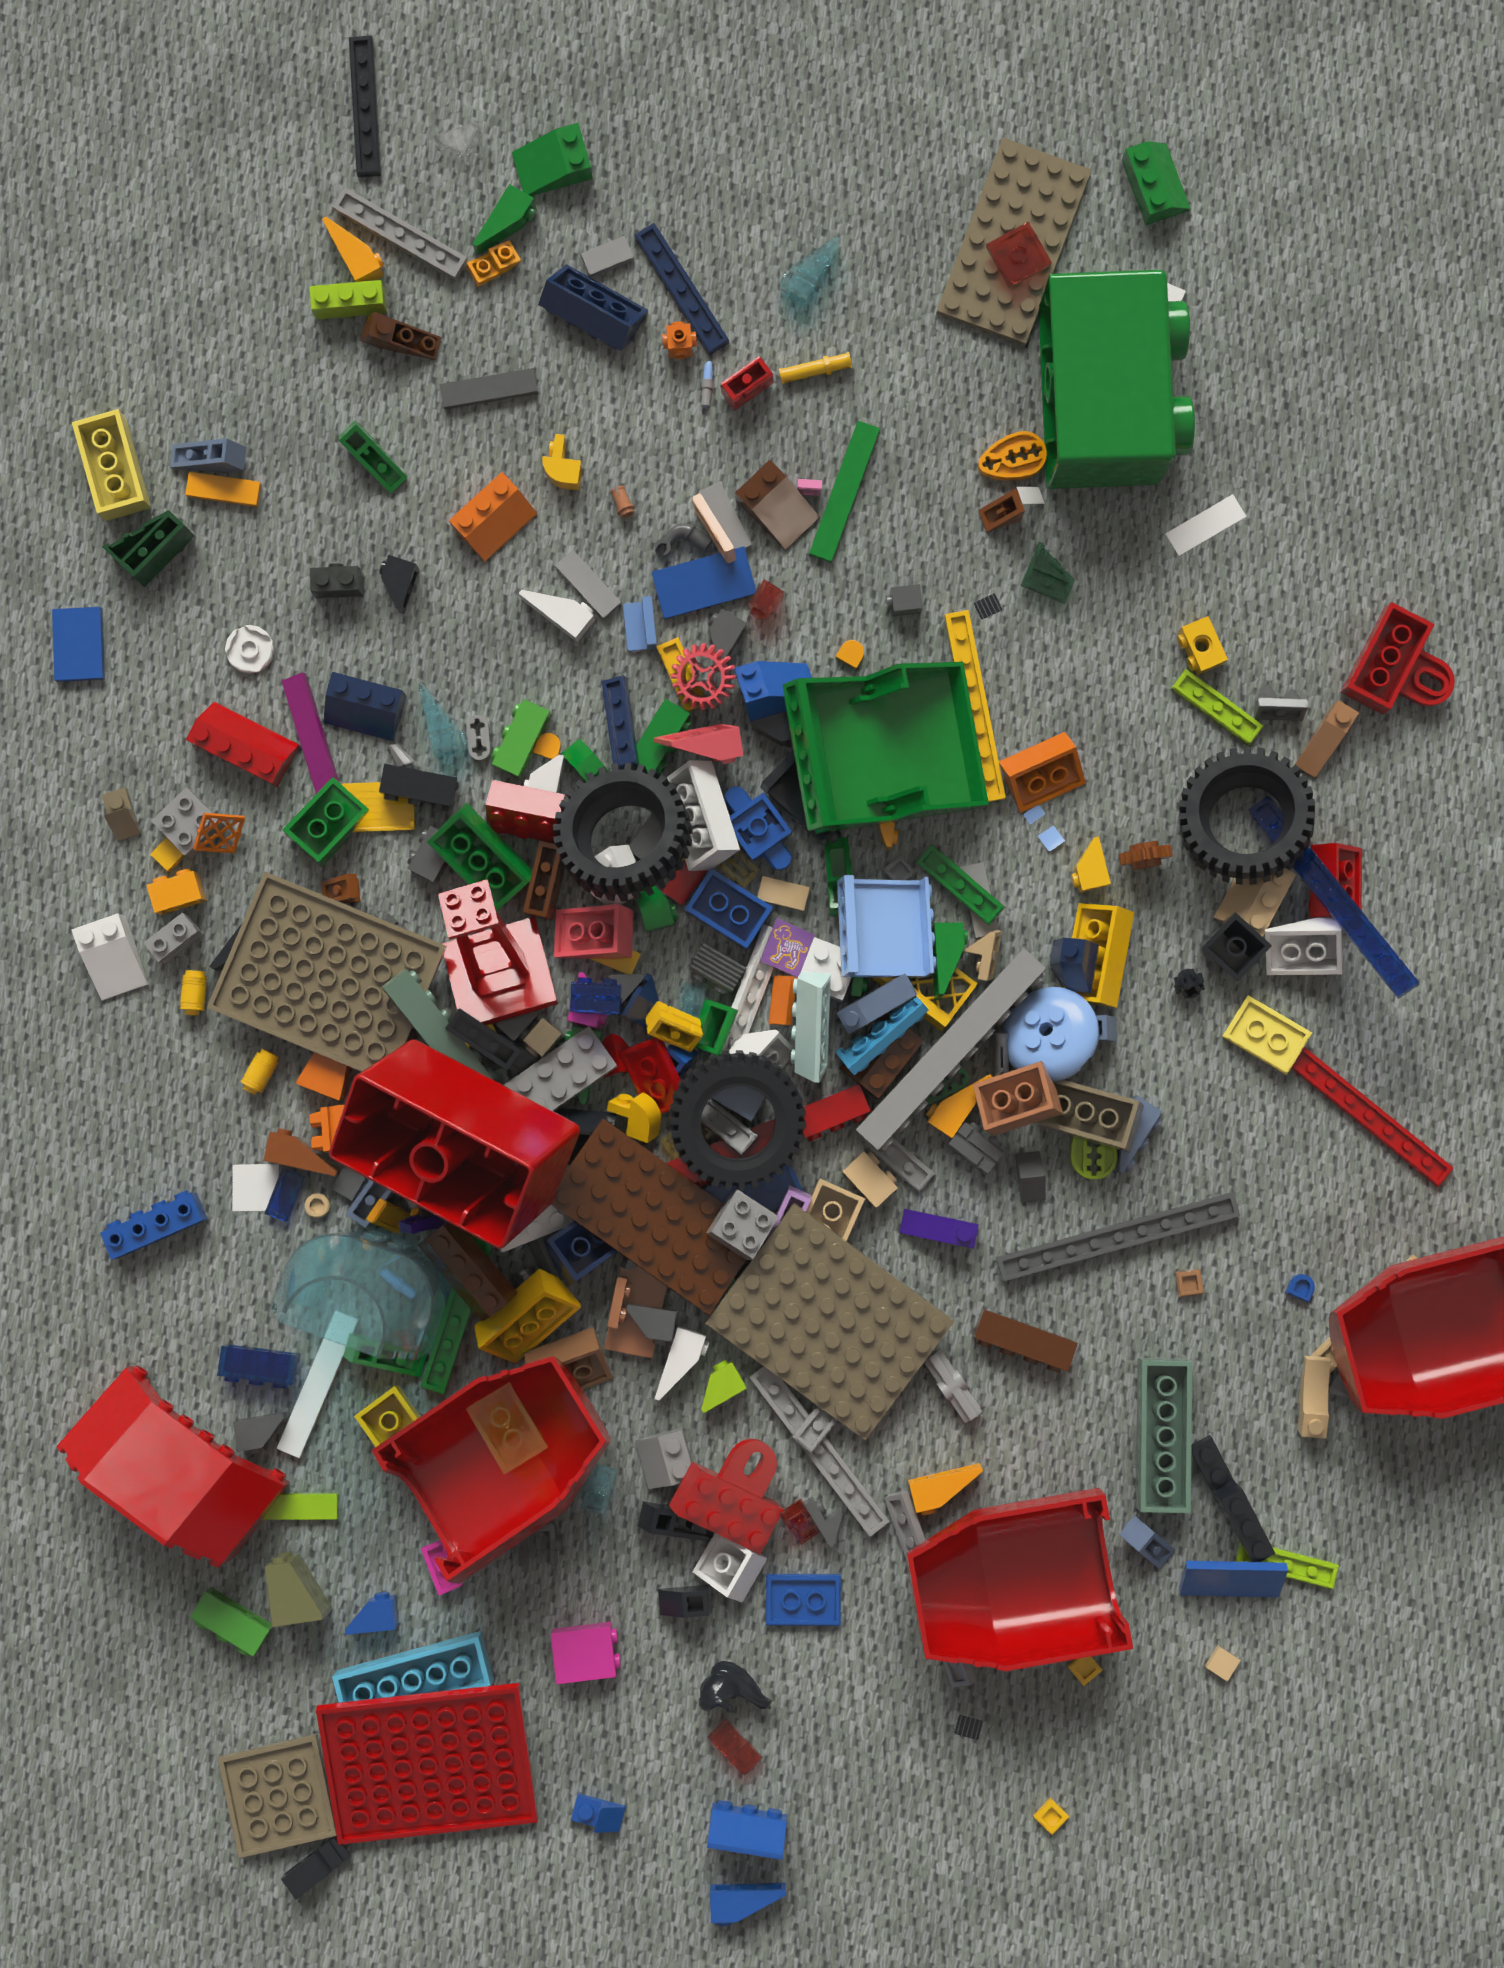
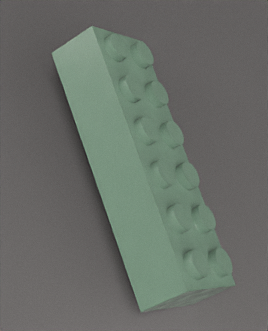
(1164, 1435)

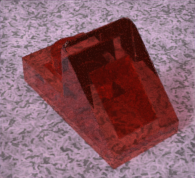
(799, 1521)

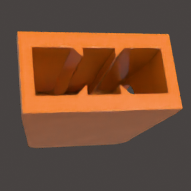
(325, 1076)

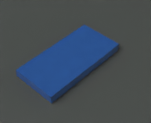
(703, 583)
(767, 1194)
(1233, 1578)

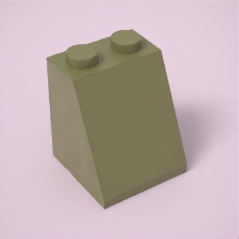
(294, 1591)

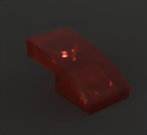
(734, 1747)

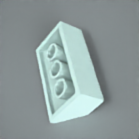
(812, 1024)

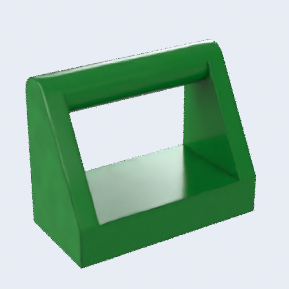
(711, 1018)

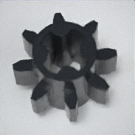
(1189, 983)

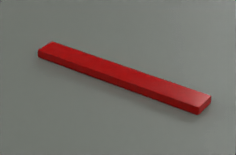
(1371, 1117)

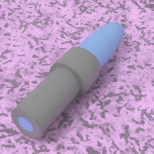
(707, 385)

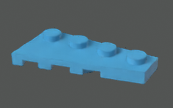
(882, 1035)

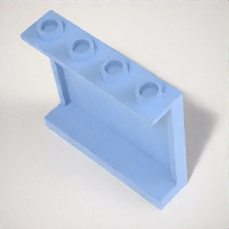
(885, 927)

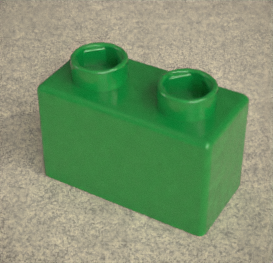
(1110, 379)

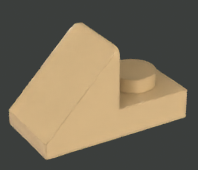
(988, 948)

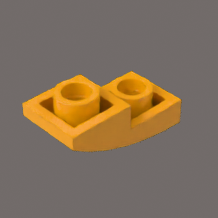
(495, 263)
(888, 834)

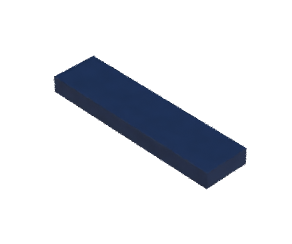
(620, 721)

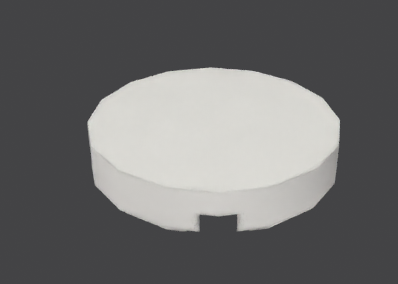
(249, 656)

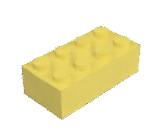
(111, 465)

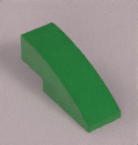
(837, 865)

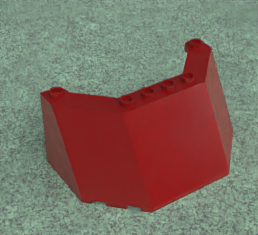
(168, 1472)

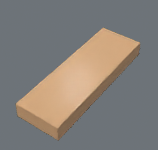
(714, 528)

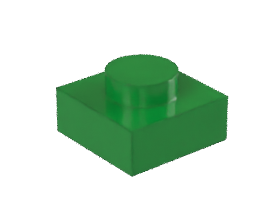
(859, 986)

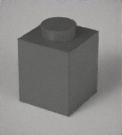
(905, 600)

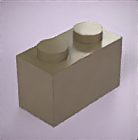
(543, 1039)

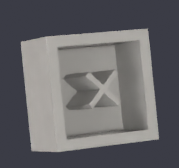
(182, 820)
(742, 1225)

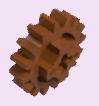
(1145, 855)

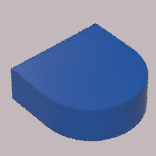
(1301, 1287)

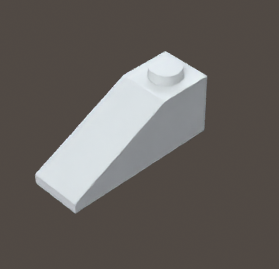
(564, 613)
(684, 1353)

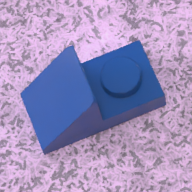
(598, 1813)

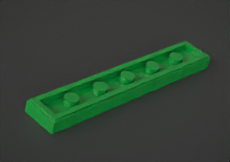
(844, 491)

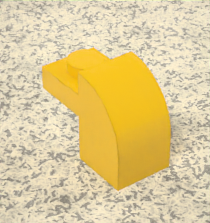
(561, 471)
(642, 1115)

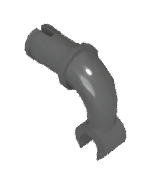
(687, 532)

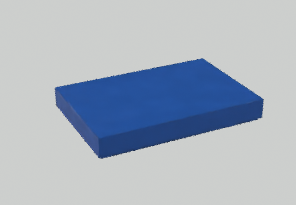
(78, 644)
(803, 1600)

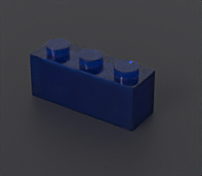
(258, 1365)

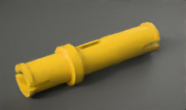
(815, 368)

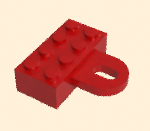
(1394, 662)
(730, 1500)

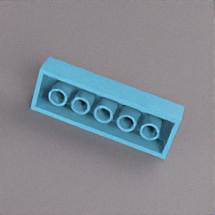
(427, 1669)

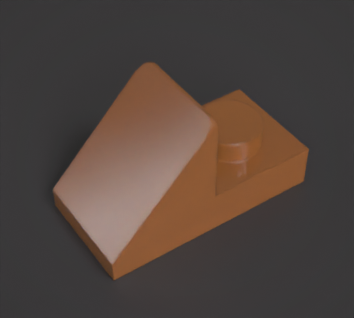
(342, 888)

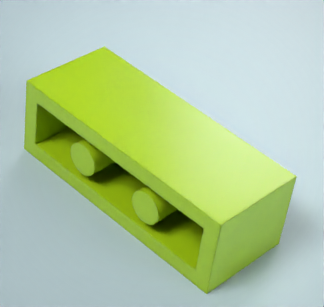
(348, 299)

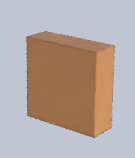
(1189, 1283)

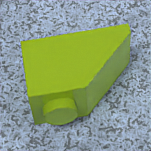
(722, 1385)

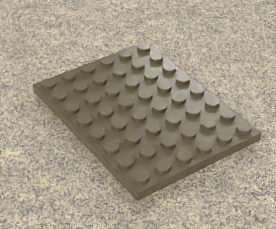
(318, 971)
(829, 1321)

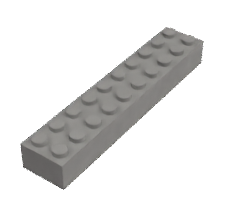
(950, 1049)

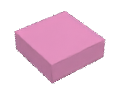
(809, 487)

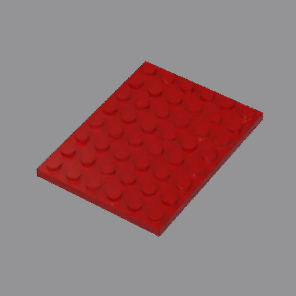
(427, 1763)

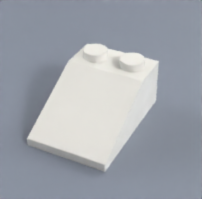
(1305, 948)
(110, 956)

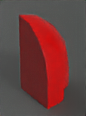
(614, 1044)

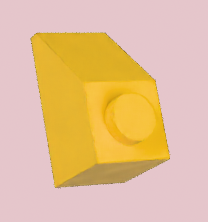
(1091, 868)

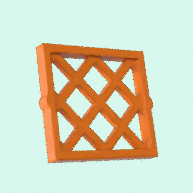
(217, 848)

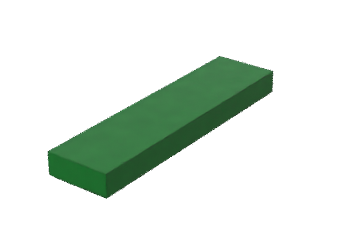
(960, 884)

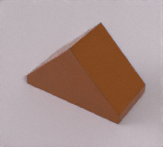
(1002, 511)

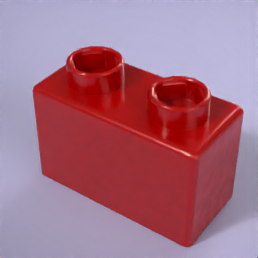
(454, 1142)

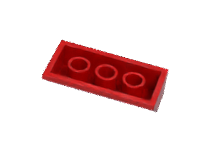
(243, 743)

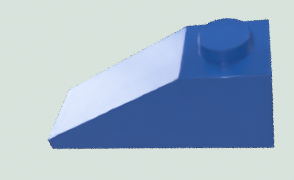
(737, 1901)

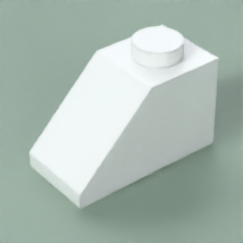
(548, 776)

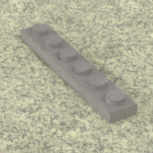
(400, 233)

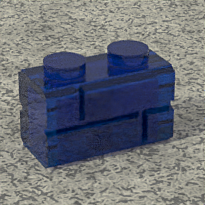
(596, 998)

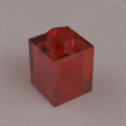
(765, 600)

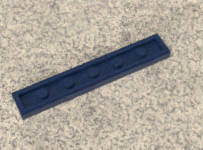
(681, 288)

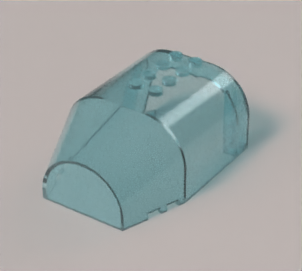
(364, 1293)

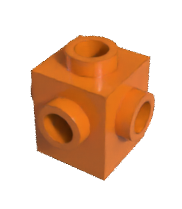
(679, 340)

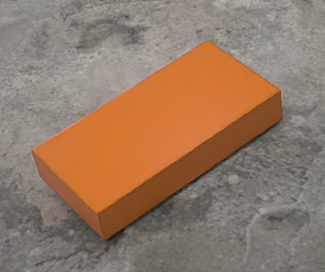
(782, 1000)

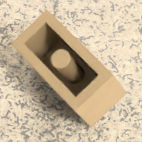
(870, 1178)

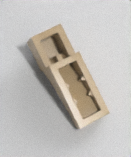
(1314, 1397)

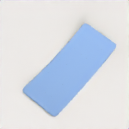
(1051, 837)

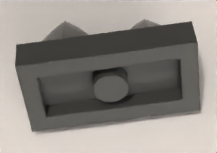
(1271, 707)

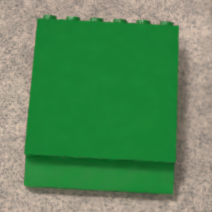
(885, 746)

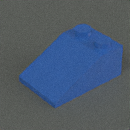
(762, 685)

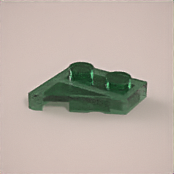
(1047, 576)

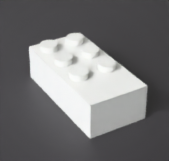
(711, 825)

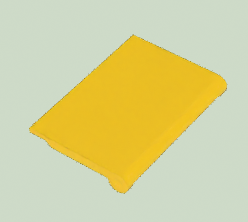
(382, 813)

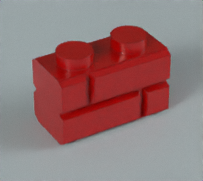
(746, 383)

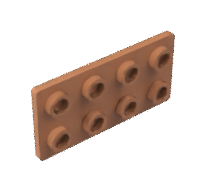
(623, 1333)

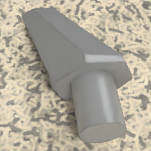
(400, 756)

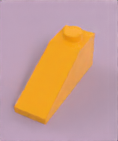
(355, 253)
(953, 1110)
(938, 1488)

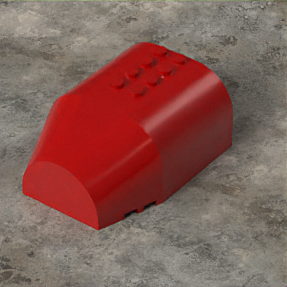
(1426, 1335)
(461, 1484)
(1019, 1585)

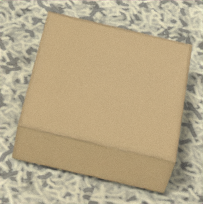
(1222, 1663)

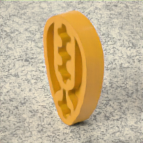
(1013, 444)

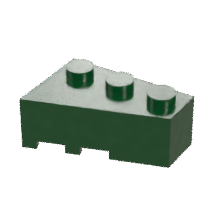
(150, 547)

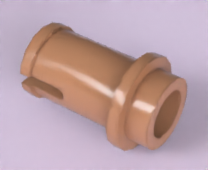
(624, 506)

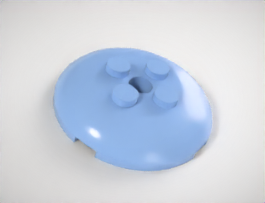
(1072, 1038)

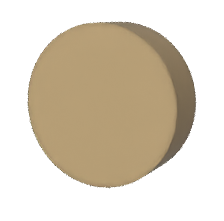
(317, 1205)

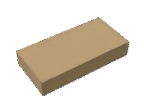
(783, 893)

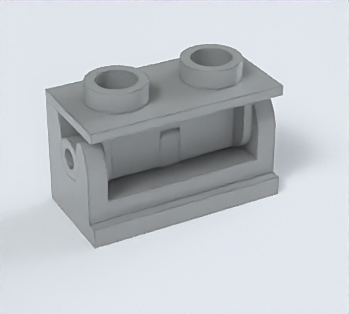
(173, 938)

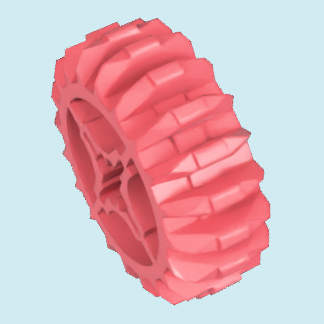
(686, 688)

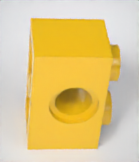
(1203, 632)

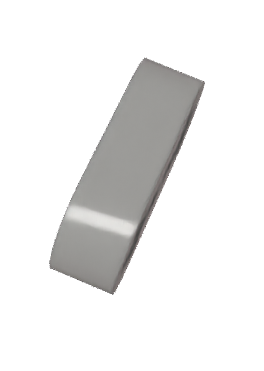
(473, 738)

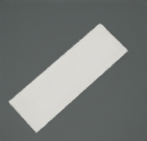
(1205, 525)

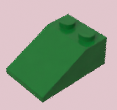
(553, 161)
(326, 822)

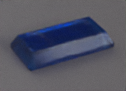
(284, 1194)

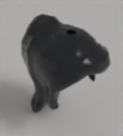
(728, 1682)

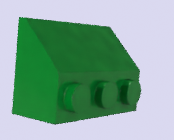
(1154, 181)

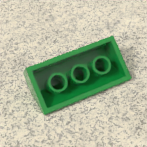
(480, 854)

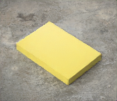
(1267, 1035)

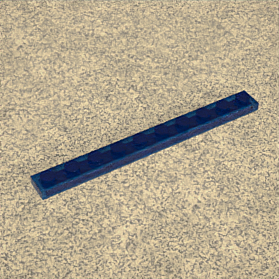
(1340, 906)

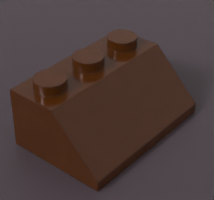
(887, 1065)

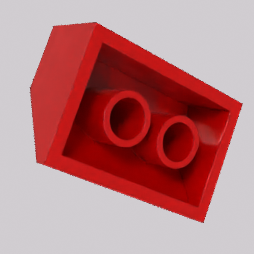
(1346, 866)

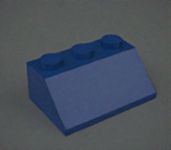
(747, 1830)

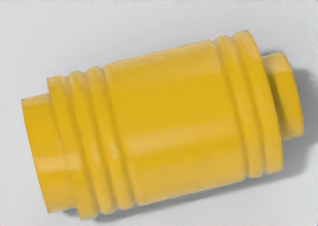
(193, 992)
(260, 1071)

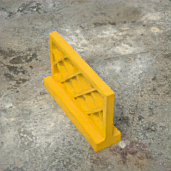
(936, 1015)

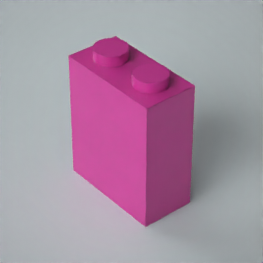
(585, 1652)

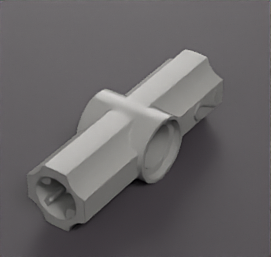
(952, 1386)

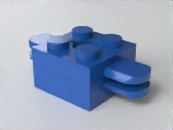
(759, 828)

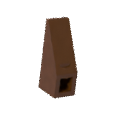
(399, 337)

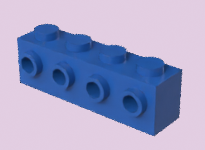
(153, 1225)

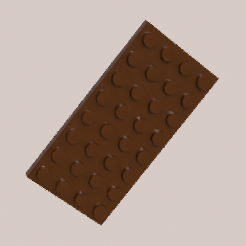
(648, 1215)

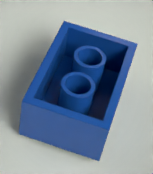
(729, 909)

